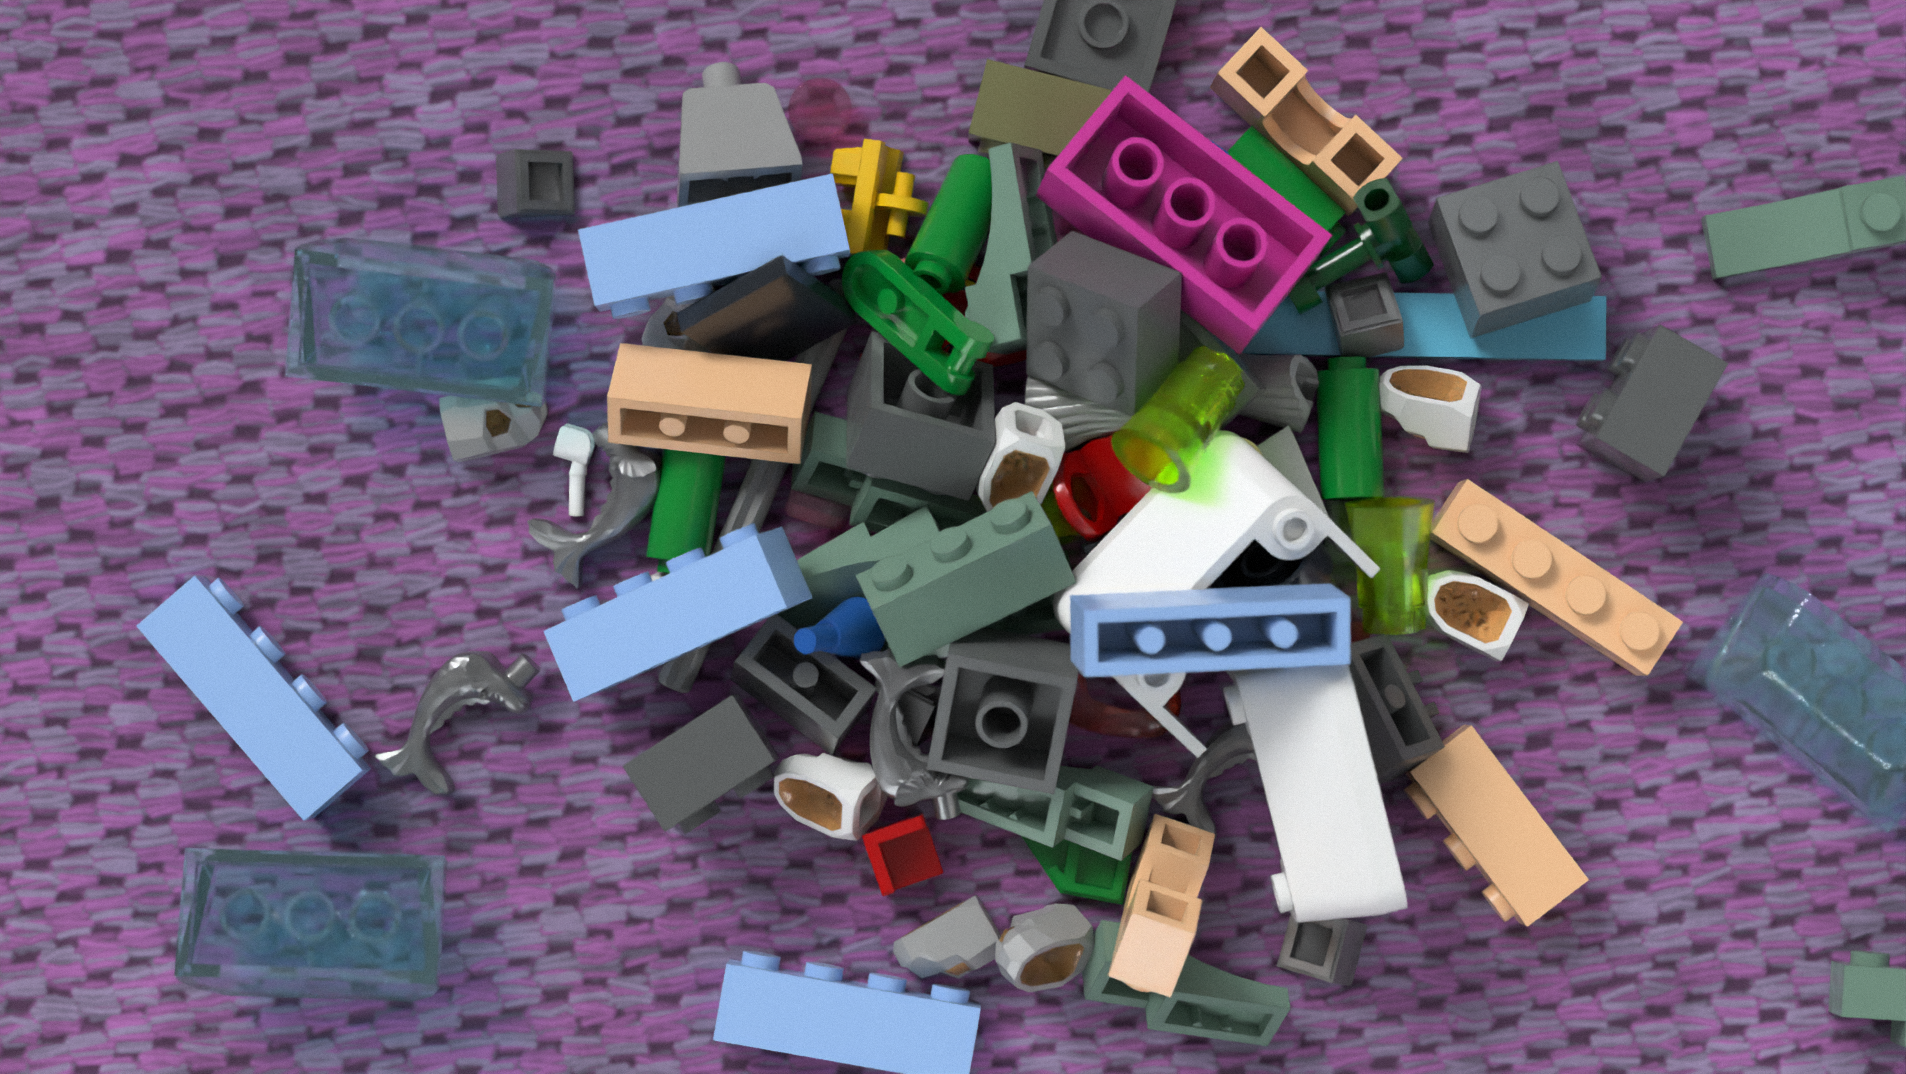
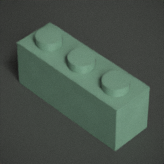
(966, 578)

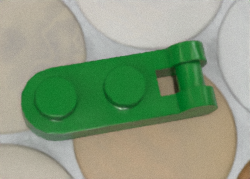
(915, 318)

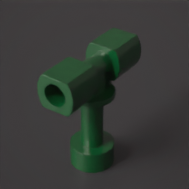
(1383, 238)

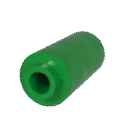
(1289, 181)
(954, 226)
(1349, 430)
(685, 505)

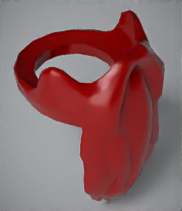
(1098, 485)

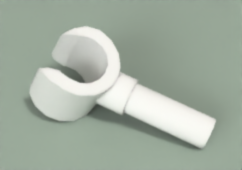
(576, 446)

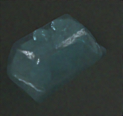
(421, 319)
(1814, 693)
(311, 924)

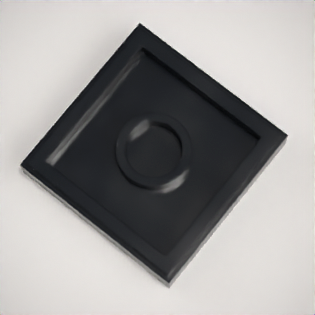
(767, 314)

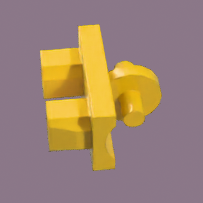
(880, 197)

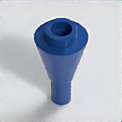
(844, 632)

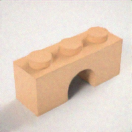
(1275, 97)
(1162, 906)

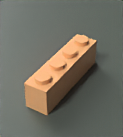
(1553, 578)

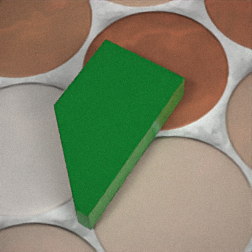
(1082, 870)

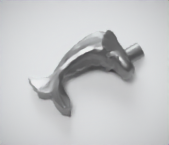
(632, 497)
(459, 681)
(1224, 749)
(895, 760)

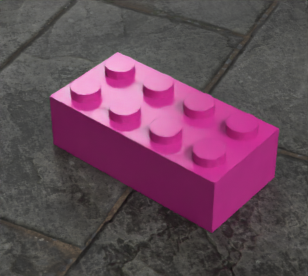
(1179, 200)

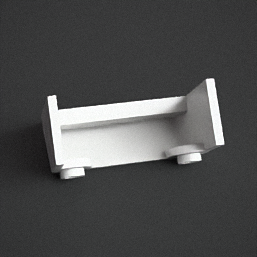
(1193, 538)
(1319, 791)

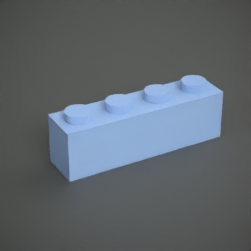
(712, 244)
(678, 612)
(1209, 629)
(254, 696)
(846, 1019)

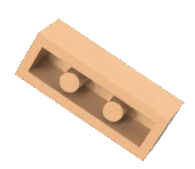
(709, 403)
(1494, 828)

